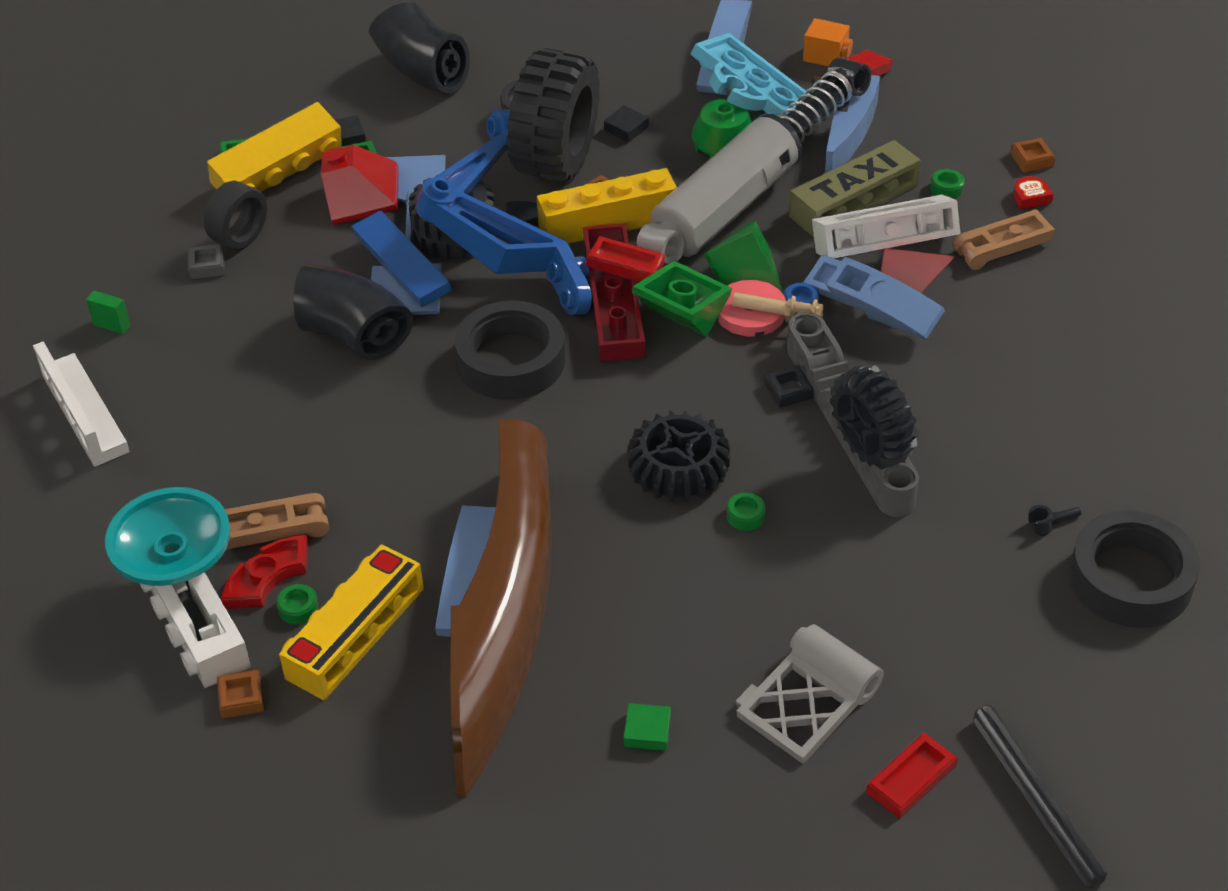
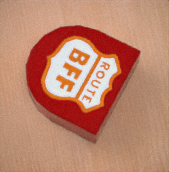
(1032, 192)

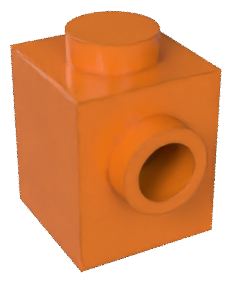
(826, 42)

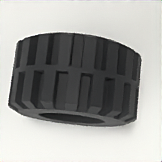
(431, 237)

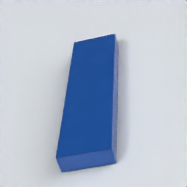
(401, 258)

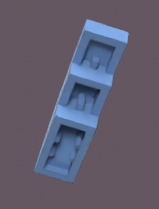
(730, 18)
(851, 126)
(463, 560)

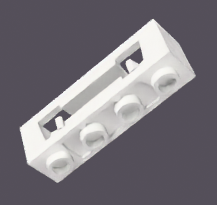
(886, 226)
(221, 645)

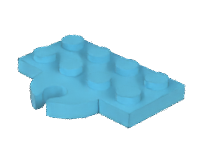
(749, 76)

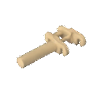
(776, 306)

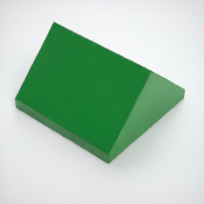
(684, 296)

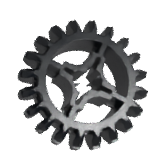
(874, 416)
(678, 455)

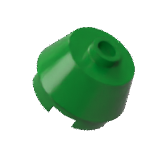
(718, 125)

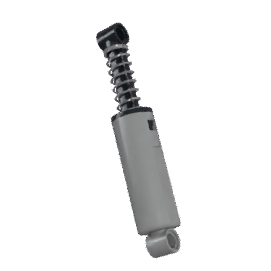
(746, 167)

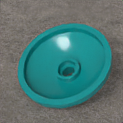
(167, 536)

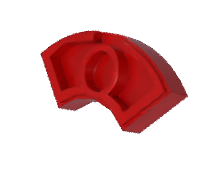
(259, 575)

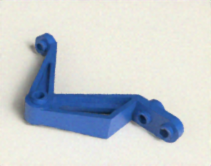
(450, 208)

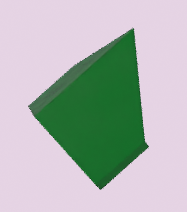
(743, 257)

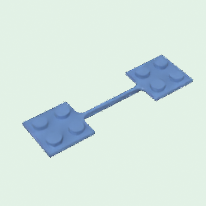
(411, 173)

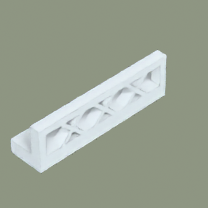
(82, 406)

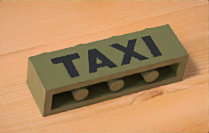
(856, 185)

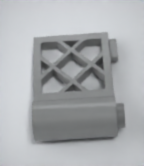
(828, 665)

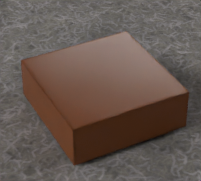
(1032, 155)
(240, 694)

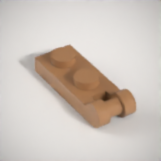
(1003, 238)
(277, 520)

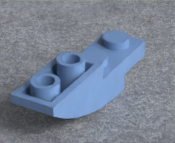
(876, 294)

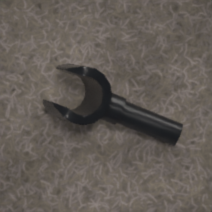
(1045, 517)

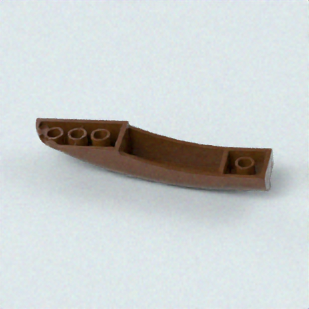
(504, 605)

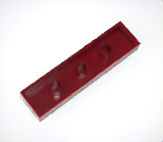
(613, 303)

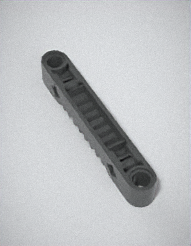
(822, 362)

